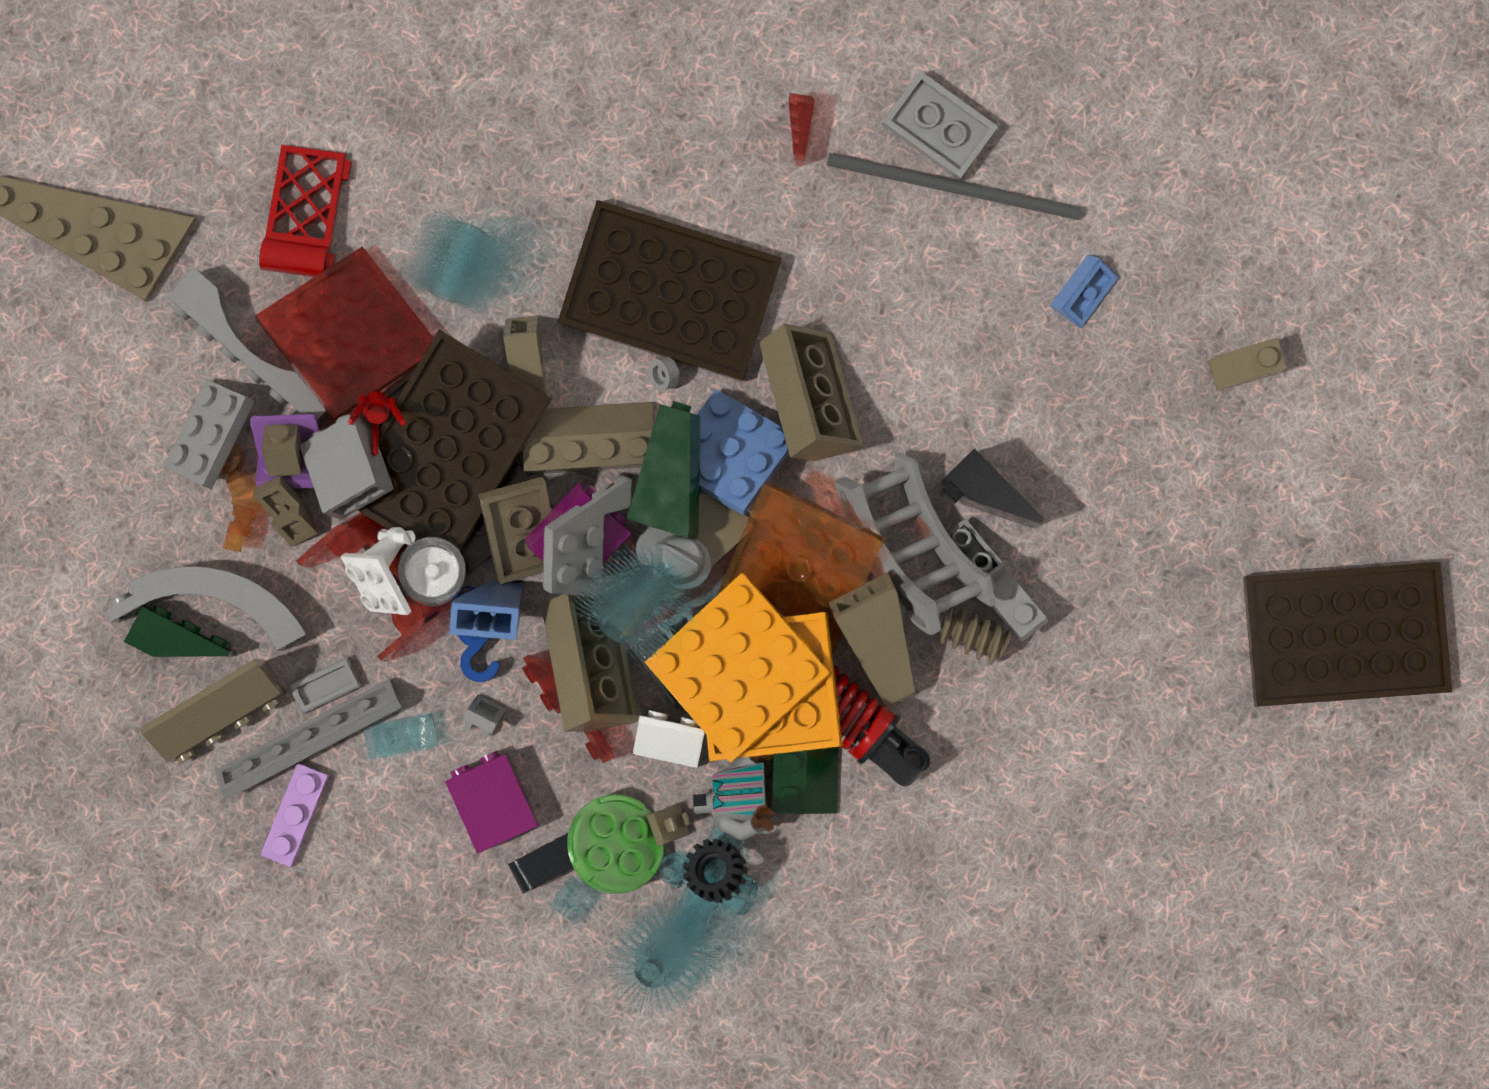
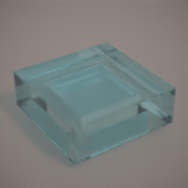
(572, 901)

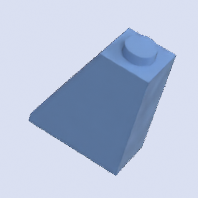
(488, 611)

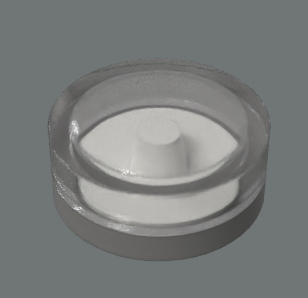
(431, 571)

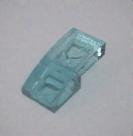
(400, 736)

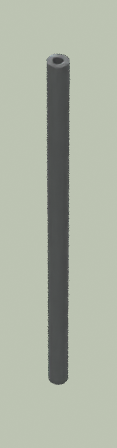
(954, 186)

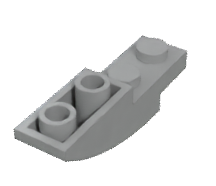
(1011, 600)

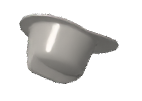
(685, 554)

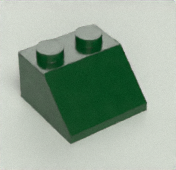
(805, 781)

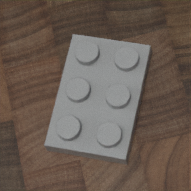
(939, 125)
(209, 434)

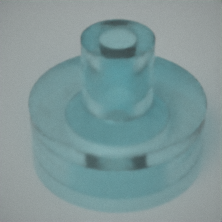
(672, 869)

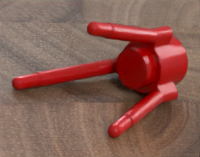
(376, 410)

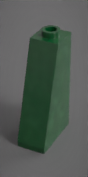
(669, 475)

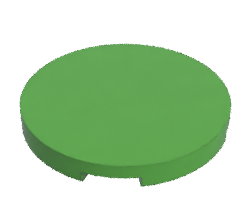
(613, 844)

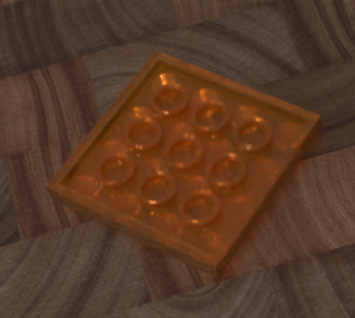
(802, 555)

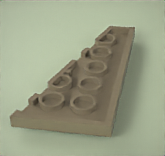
(108, 236)

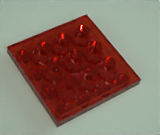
(346, 332)

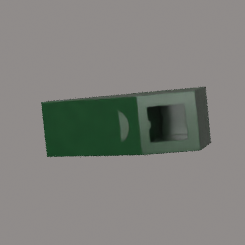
(163, 637)

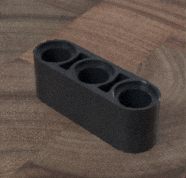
(541, 864)

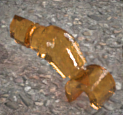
(245, 508)

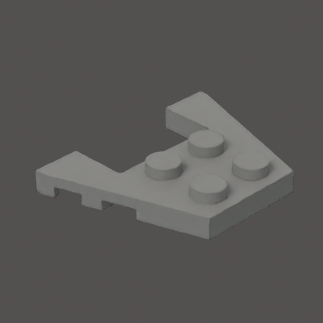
(576, 543)

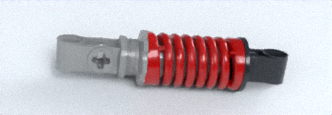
(877, 734)

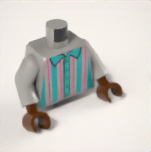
(739, 799)

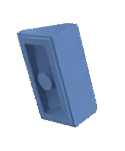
(1084, 290)

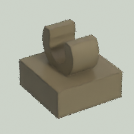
(668, 824)

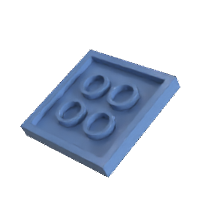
(737, 451)

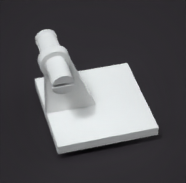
(372, 572)

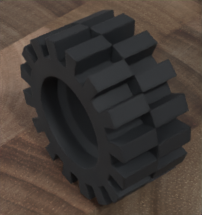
(698, 863)

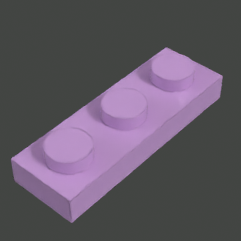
(294, 815)

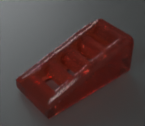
(800, 113)

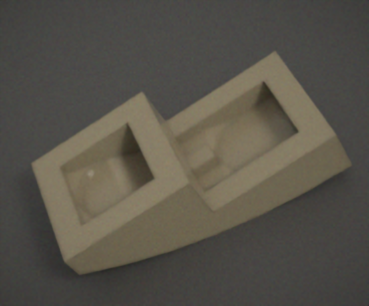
(288, 512)

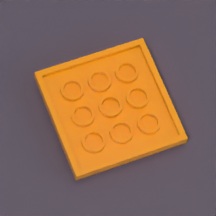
(738, 667)
(816, 718)

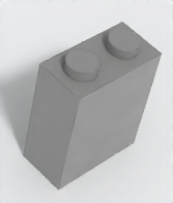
(344, 468)

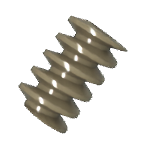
(974, 635)

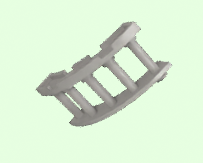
(921, 609)

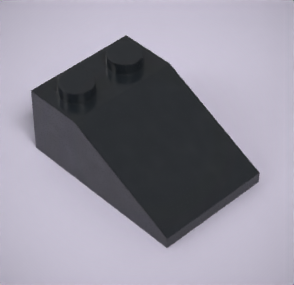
(983, 488)

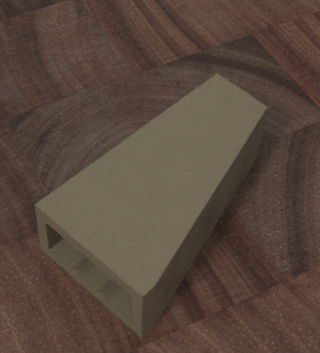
(718, 530)
(875, 632)

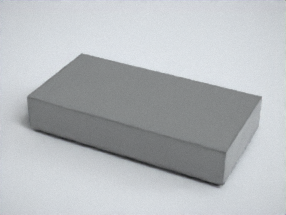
(325, 685)

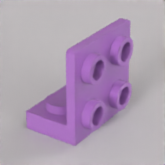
(307, 426)

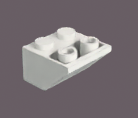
(669, 740)

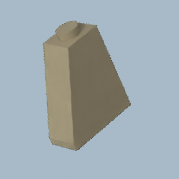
(525, 350)

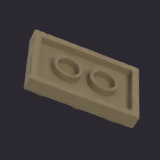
(509, 518)

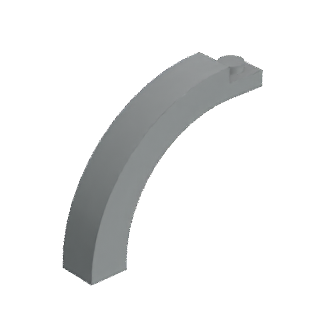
(256, 600)

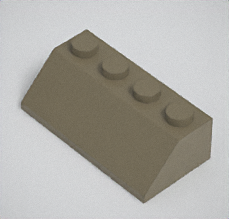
(810, 393)
(589, 438)
(588, 676)
(213, 711)

